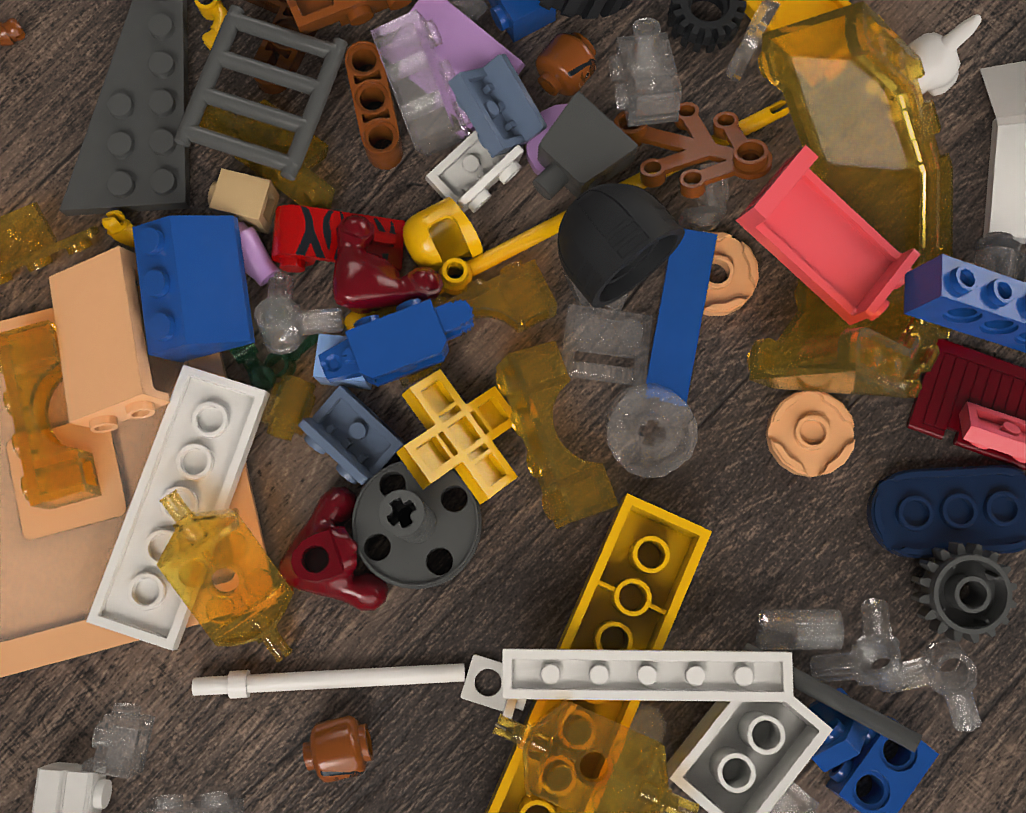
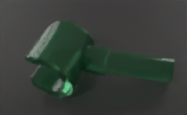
(291, 358)

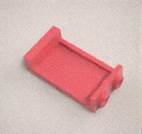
(825, 241)

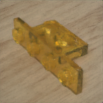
(307, 187)
(30, 241)

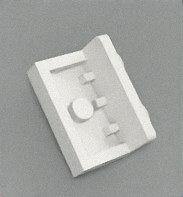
(471, 172)

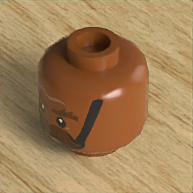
(566, 64)
(338, 749)

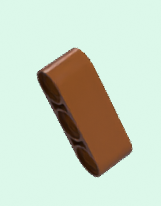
(370, 88)

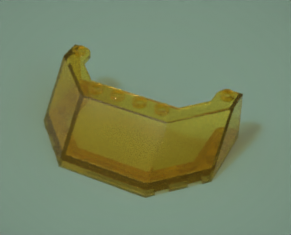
(876, 147)

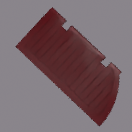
(972, 377)

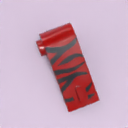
(310, 235)

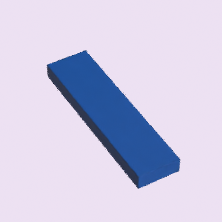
(681, 312)

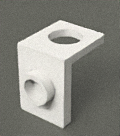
(494, 701)

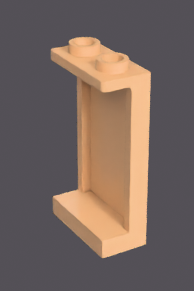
(103, 342)

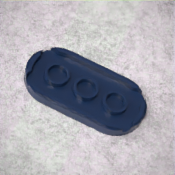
(938, 506)

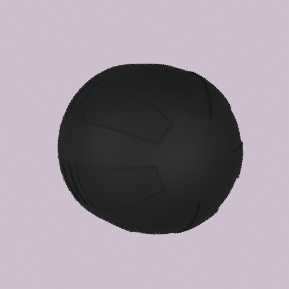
(615, 240)

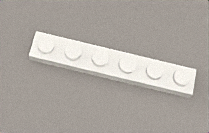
(647, 675)

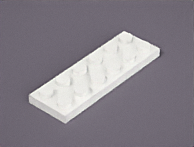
(202, 457)

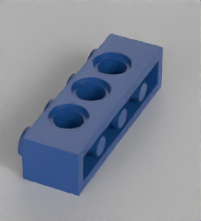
(968, 300)

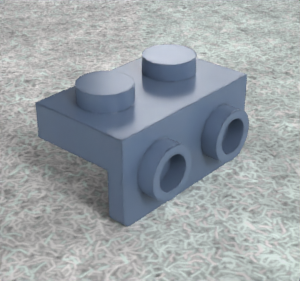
(498, 106)
(351, 436)

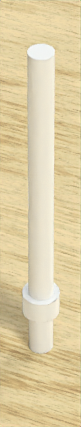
(243, 683)

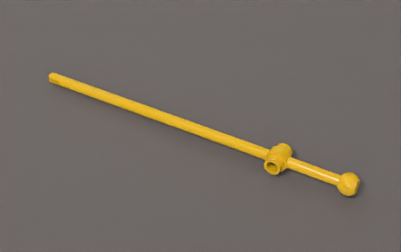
(548, 228)

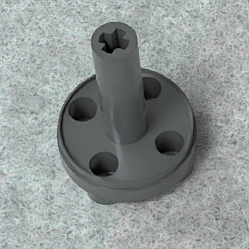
(415, 541)

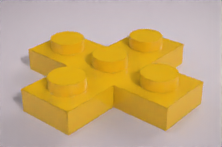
(458, 437)

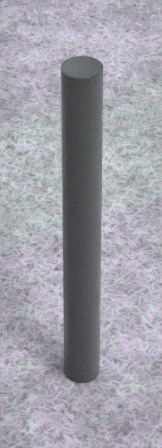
(852, 708)

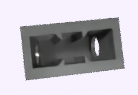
(581, 150)

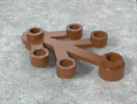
(744, 158)

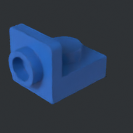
(844, 740)

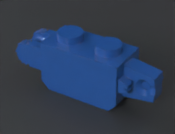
(398, 342)

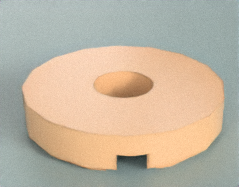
(741, 275)

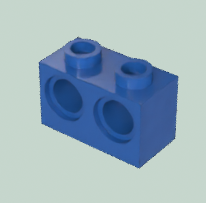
(891, 779)

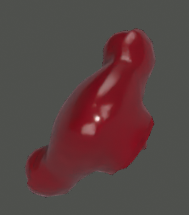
(369, 281)
(325, 556)

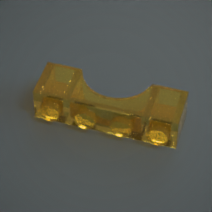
(515, 297)
(31, 373)
(569, 485)

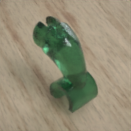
(259, 374)

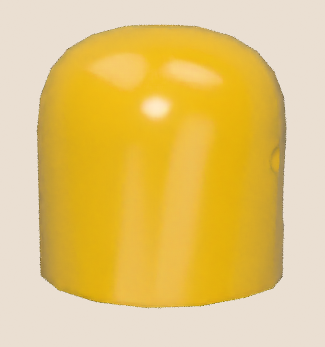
(440, 234)

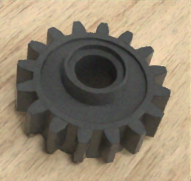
(987, 598)

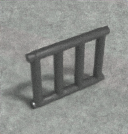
(221, 57)

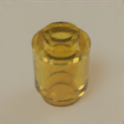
(287, 406)

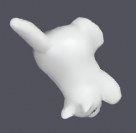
(941, 56)

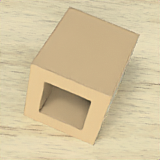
(245, 197)

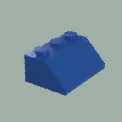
(192, 286)

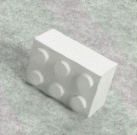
(746, 754)

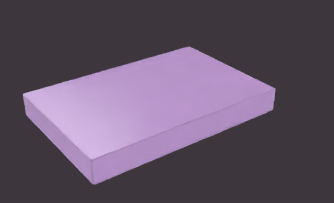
(463, 40)

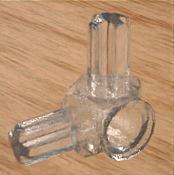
(283, 321)
(874, 644)
(954, 685)

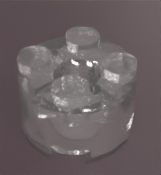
(664, 449)

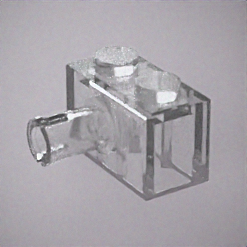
(646, 75)

